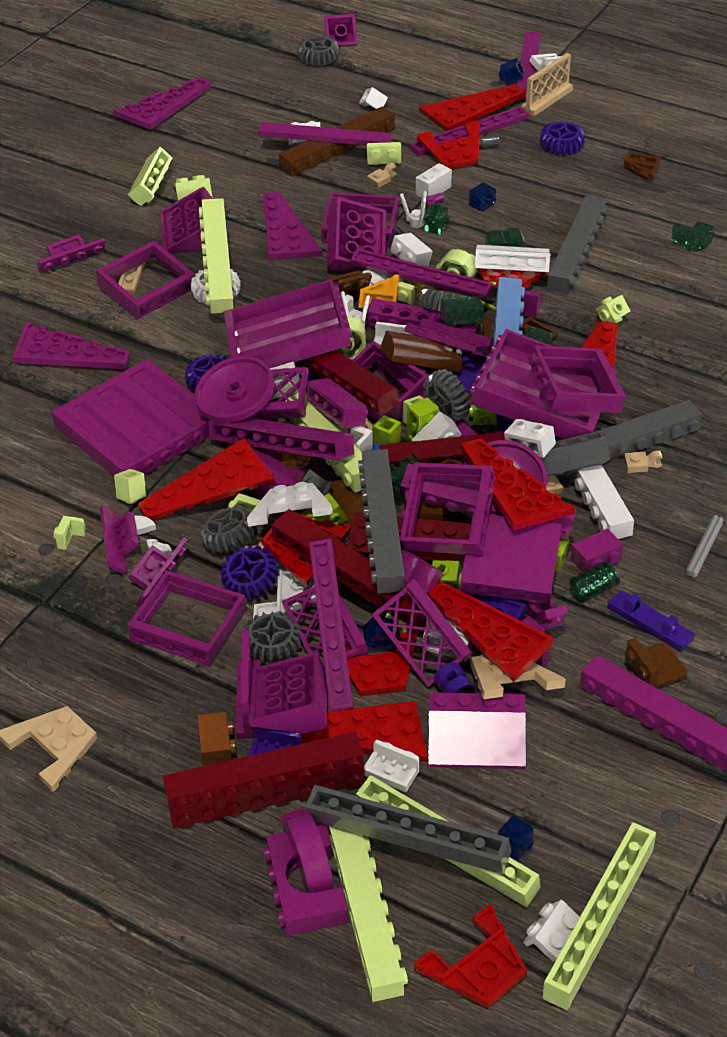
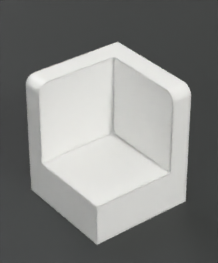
(373, 98)

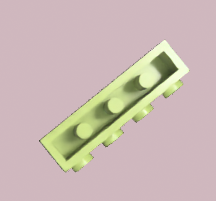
(150, 177)

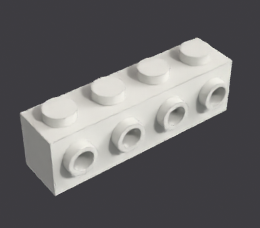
(604, 501)

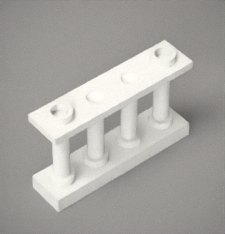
(512, 258)

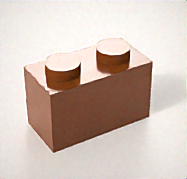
(214, 738)

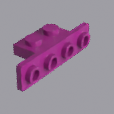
(69, 250)
(119, 537)
(153, 566)

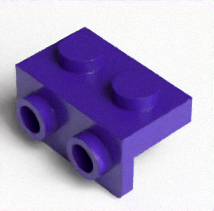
(271, 739)

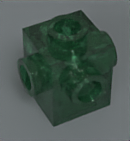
(436, 218)

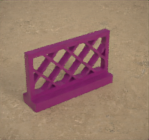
(453, 336)
(287, 408)
(434, 616)
(352, 634)
(244, 671)

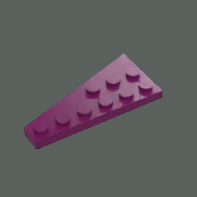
(160, 106)
(285, 232)
(64, 349)

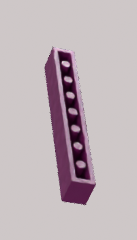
(285, 438)
(463, 497)
(656, 710)

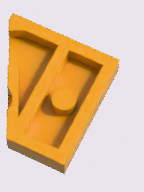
(382, 290)

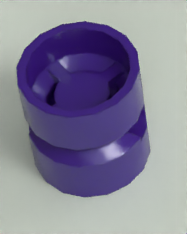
(452, 679)

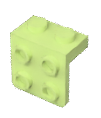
(383, 153)
(185, 187)

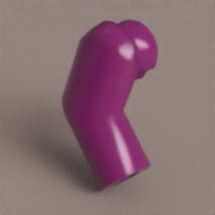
(433, 199)

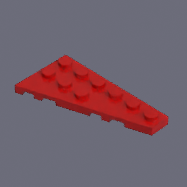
(502, 638)

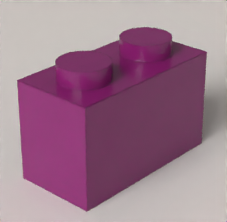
(596, 549)

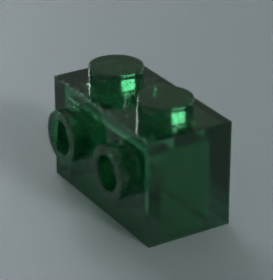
(461, 311)

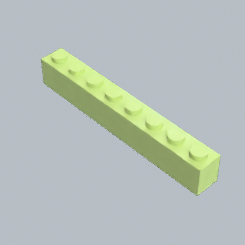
(217, 255)
(345, 468)
(516, 882)
(368, 914)
(598, 917)

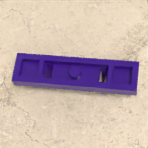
(650, 620)

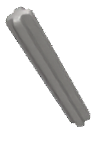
(704, 546)

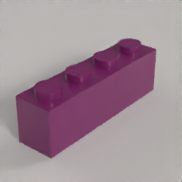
(336, 403)

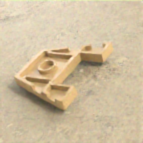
(491, 677)
(59, 734)

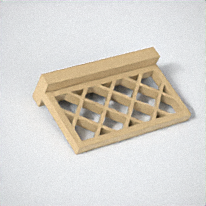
(552, 91)

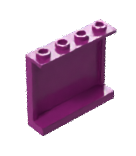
(514, 562)

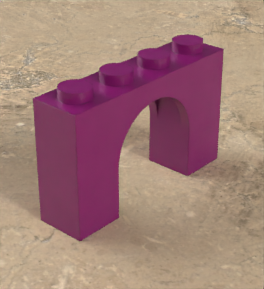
(301, 910)

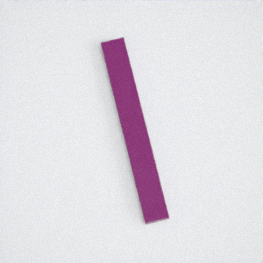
(530, 48)
(486, 125)
(322, 134)
(421, 274)
(331, 625)

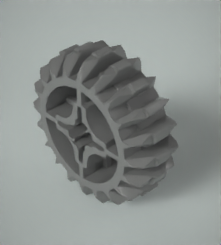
(318, 50)
(432, 298)
(448, 394)
(227, 530)
(273, 637)

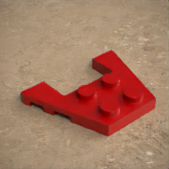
(455, 152)
(493, 275)
(292, 561)
(381, 672)
(486, 970)

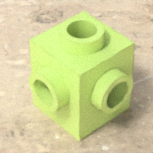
(612, 309)

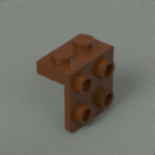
(352, 282)
(654, 664)

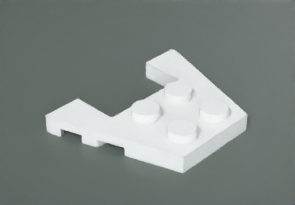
(294, 497)
(287, 587)

